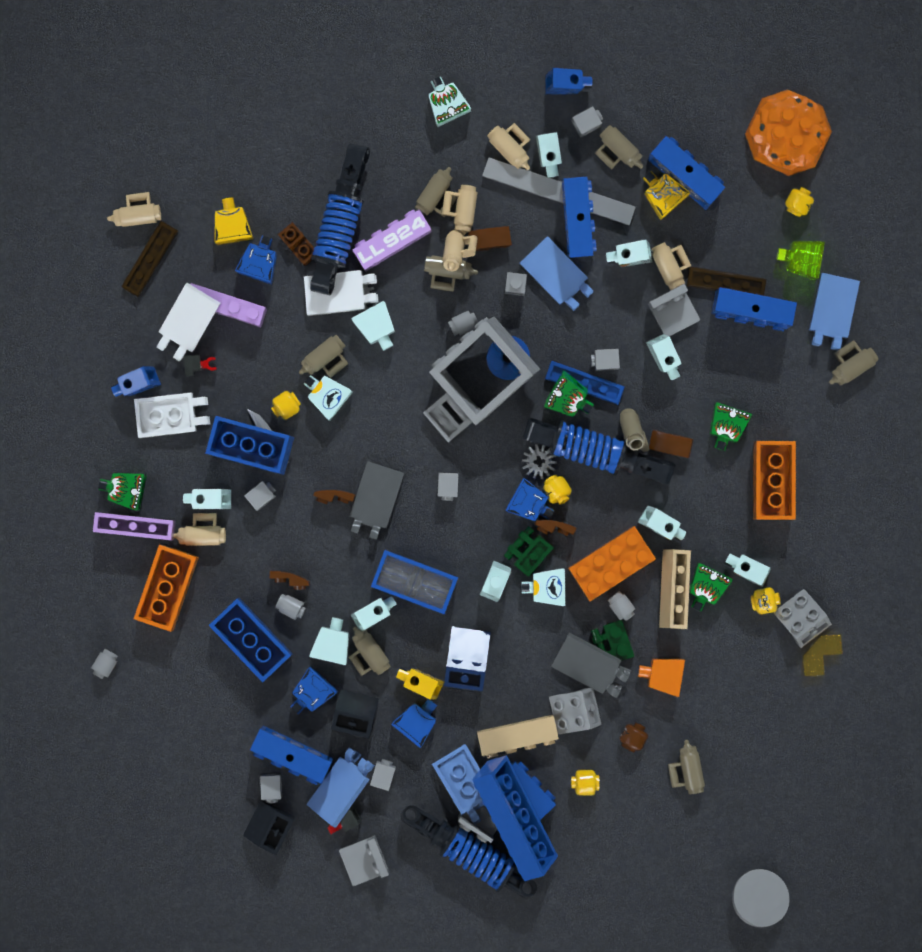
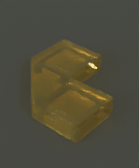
(813, 658)

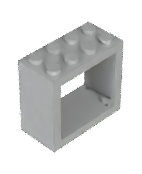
(510, 348)

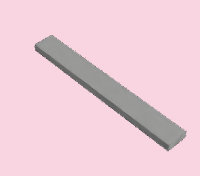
(552, 190)

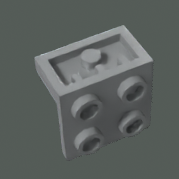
(674, 311)
(803, 618)
(575, 711)
(484, 829)
(364, 861)

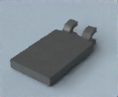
(375, 498)
(590, 665)

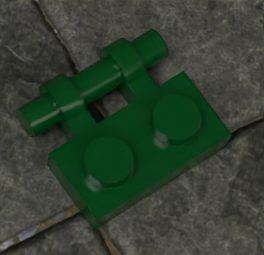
(532, 555)
(617, 640)

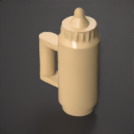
(509, 147)
(464, 208)
(136, 214)
(455, 251)
(668, 265)
(202, 535)

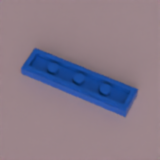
(596, 386)

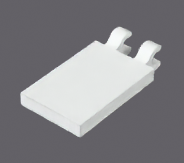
(346, 296)
(187, 320)
(168, 414)

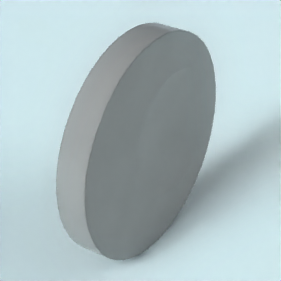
(760, 898)

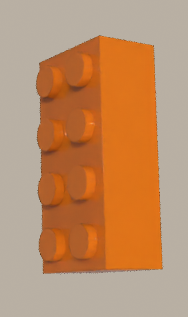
(774, 480)
(611, 563)
(166, 588)

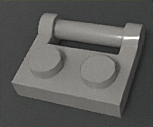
(444, 421)

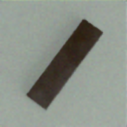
(149, 258)
(713, 279)

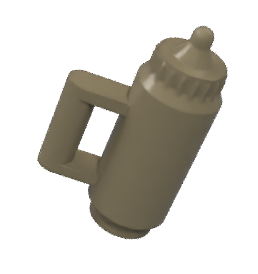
(620, 147)
(434, 192)
(435, 267)
(323, 355)
(855, 365)
(632, 430)
(370, 651)
(691, 770)

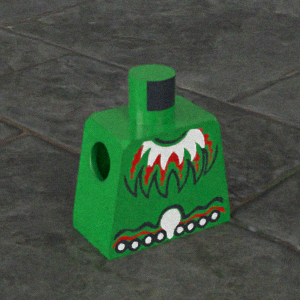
(568, 396)
(727, 424)
(125, 489)
(707, 586)

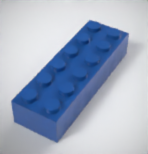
(515, 818)

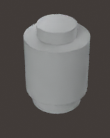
(463, 323)
(290, 606)
(621, 606)
(104, 664)

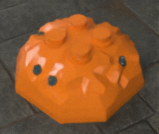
(788, 132)

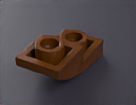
(492, 238)
(297, 243)
(671, 443)
(328, 495)
(549, 525)
(294, 580)

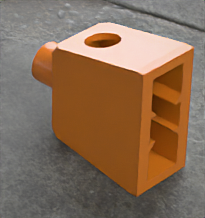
(664, 675)

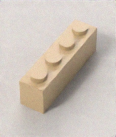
(675, 589)
(517, 735)

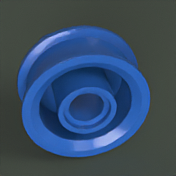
(498, 366)

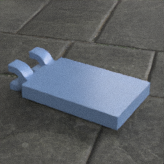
(556, 273)
(833, 309)
(456, 773)
(340, 787)

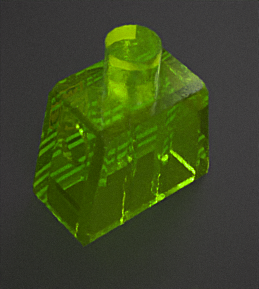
(803, 258)

